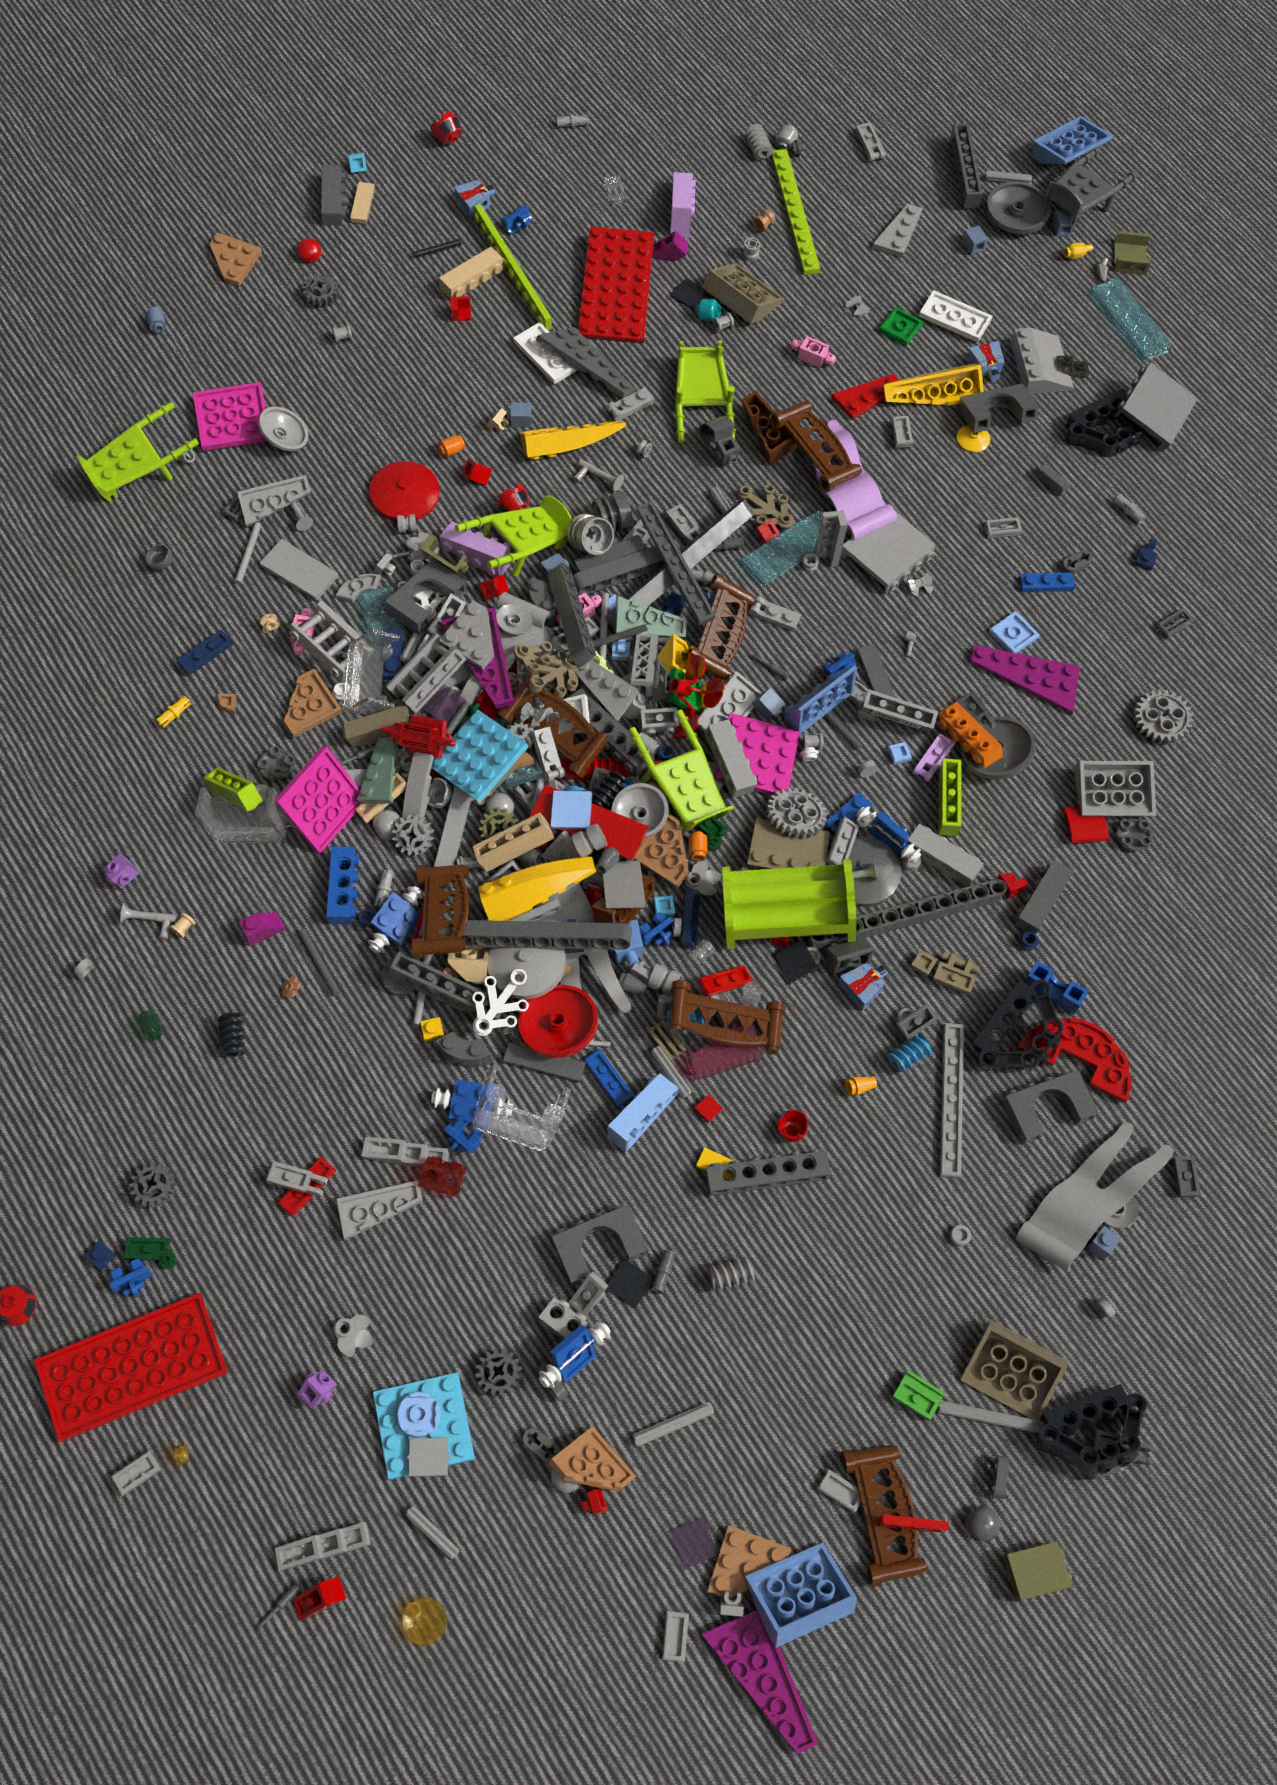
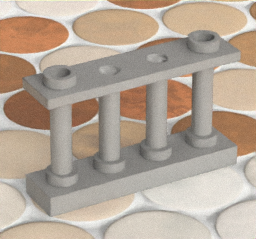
(335, 625)
(432, 680)

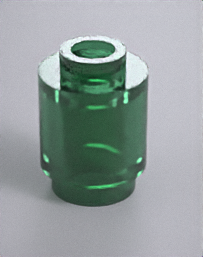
(150, 1025)

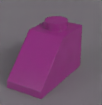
(670, 247)
(261, 926)

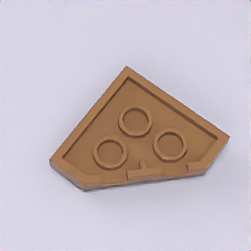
(234, 257)
(310, 704)
(665, 853)
(592, 1463)
(740, 1556)

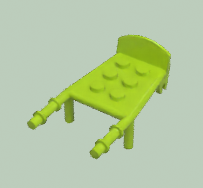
(701, 382)
(130, 457)
(525, 530)
(685, 780)

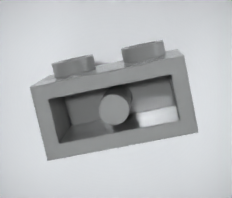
(658, 720)

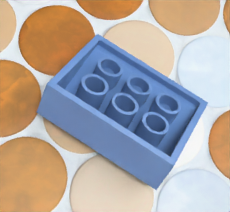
(1069, 142)
(821, 699)
(800, 1594)

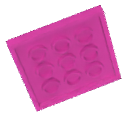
(229, 415)
(769, 751)
(320, 799)

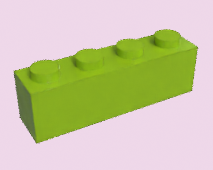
(234, 788)
(949, 797)

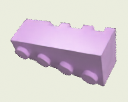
(682, 203)
(475, 547)

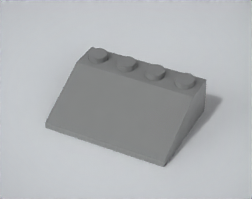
(1036, 361)
(1115, 788)

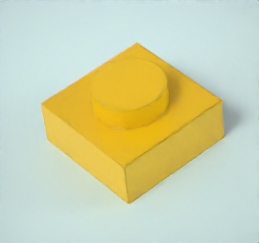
(432, 1029)

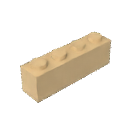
(471, 273)
(513, 842)

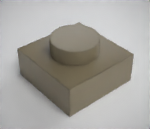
(923, 963)

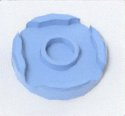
(418, 1414)

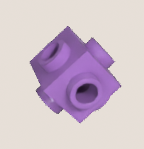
(120, 871)
(317, 1389)

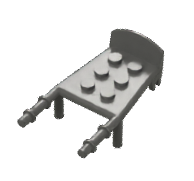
(1082, 189)

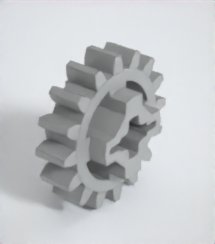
(405, 833)

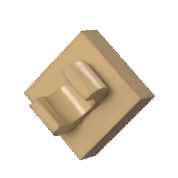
(497, 419)

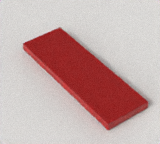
(619, 831)

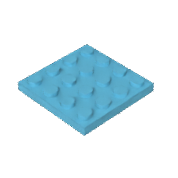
(480, 756)
(452, 1423)

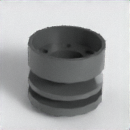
(615, 510)

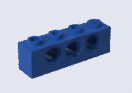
(344, 913)

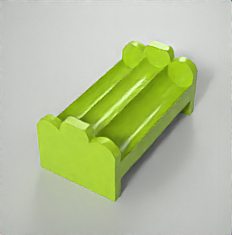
(789, 902)

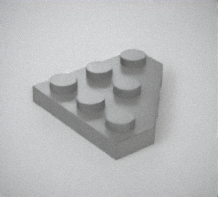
(471, 635)

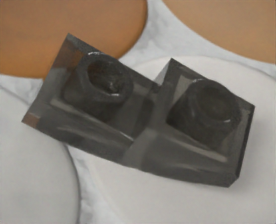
(1072, 368)

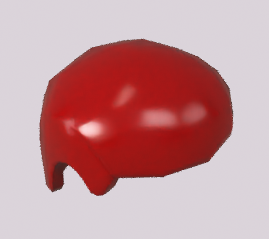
(309, 250)
(793, 1126)

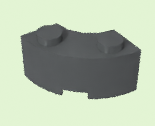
(716, 429)
(540, 597)
(463, 1052)

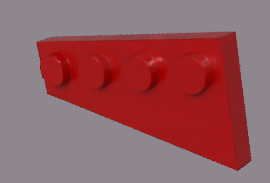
(863, 397)

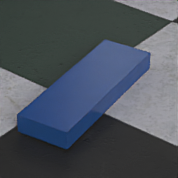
(608, 1078)

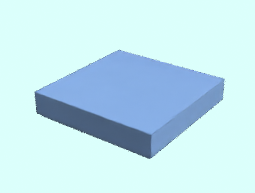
(1014, 633)
(571, 810)

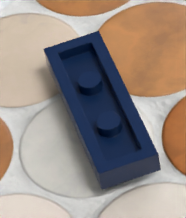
(205, 652)
(393, 664)
(690, 919)

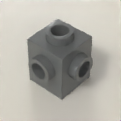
(727, 450)

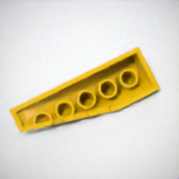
(937, 387)
(556, 440)
(525, 888)

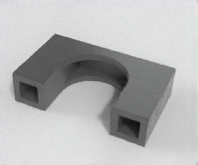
(1014, 398)
(431, 577)
(1067, 1087)
(618, 1222)

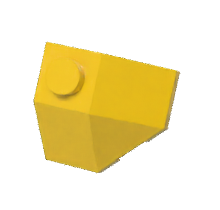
(673, 654)

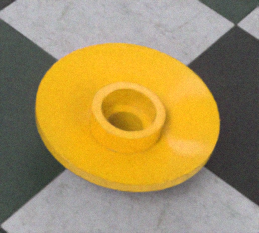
(972, 441)

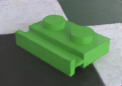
(918, 1395)

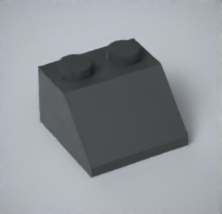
(848, 955)

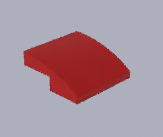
(1085, 827)

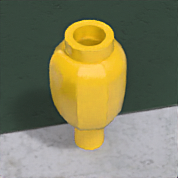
(1076, 250)

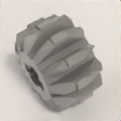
(523, 732)

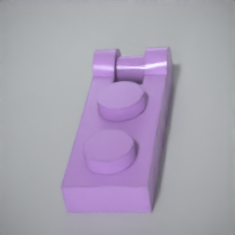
(933, 757)

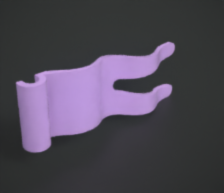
(859, 496)

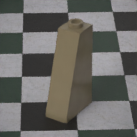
(368, 728)

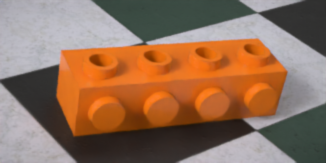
(970, 735)

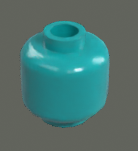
(708, 310)

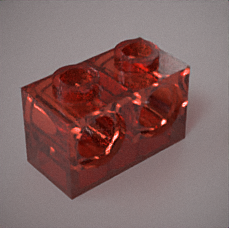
(442, 1181)

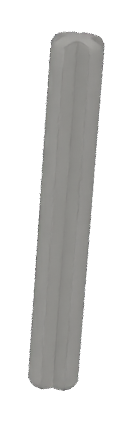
(673, 1424)

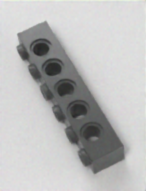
(966, 165)
(619, 738)
(438, 985)
(718, 1186)

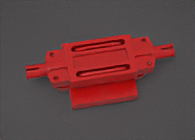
(421, 735)

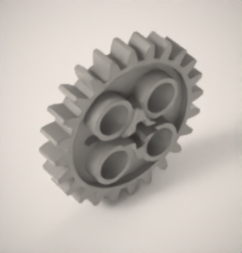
(1163, 717)
(796, 813)

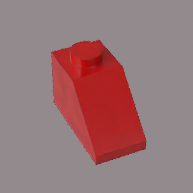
(319, 1598)

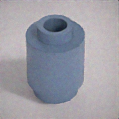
(156, 320)

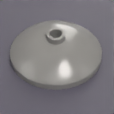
(283, 429)
(643, 799)

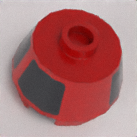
(447, 129)
(513, 499)
(16, 1305)

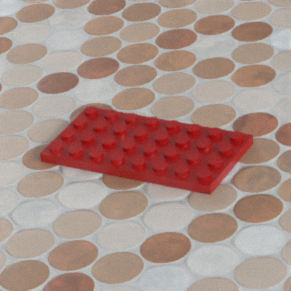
(616, 285)
(130, 1367)

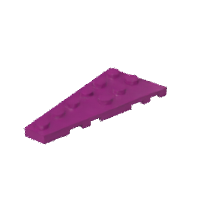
(495, 675)
(1034, 675)
(764, 1675)

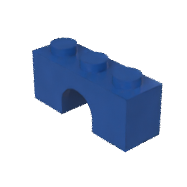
(1065, 995)

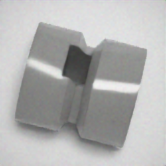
(591, 839)
(662, 979)

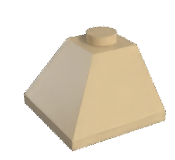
(471, 963)

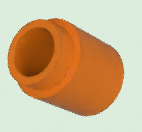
(451, 445)
(697, 846)

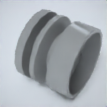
(590, 534)

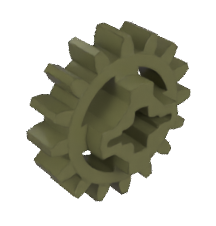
(489, 819)

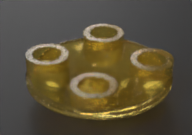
(424, 1621)

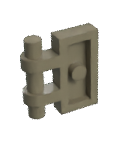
(954, 977)

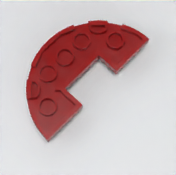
(1092, 1046)

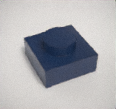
(100, 1255)

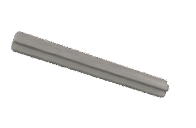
(990, 1417)

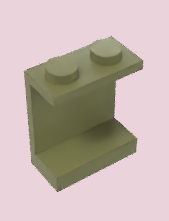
(1131, 253)
(428, 549)
(1037, 1571)

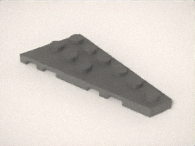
(586, 357)

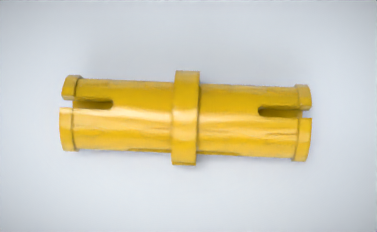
(173, 711)

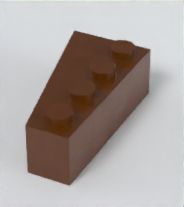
(773, 442)
(621, 915)

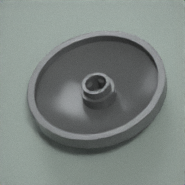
(1017, 207)
(1017, 750)
(867, 889)

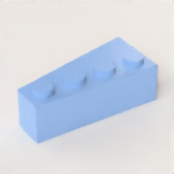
(641, 1112)

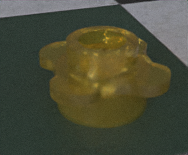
(181, 1454)

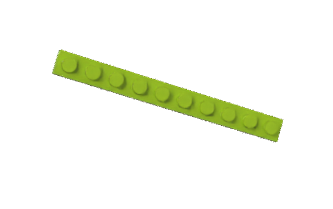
(795, 212)
(512, 266)

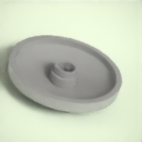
(542, 966)

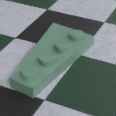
(632, 614)
(378, 781)

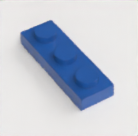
(1046, 582)

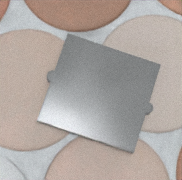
(428, 1457)

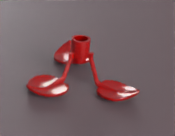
(713, 694)

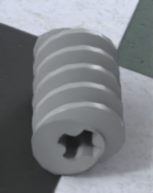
(758, 142)
(731, 1273)

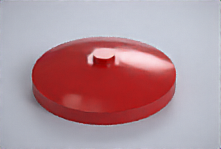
(404, 490)
(559, 1022)

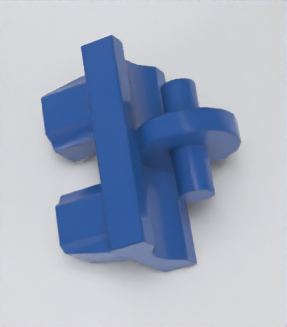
(517, 220)
(842, 661)
(662, 924)
(460, 1138)
(131, 1282)

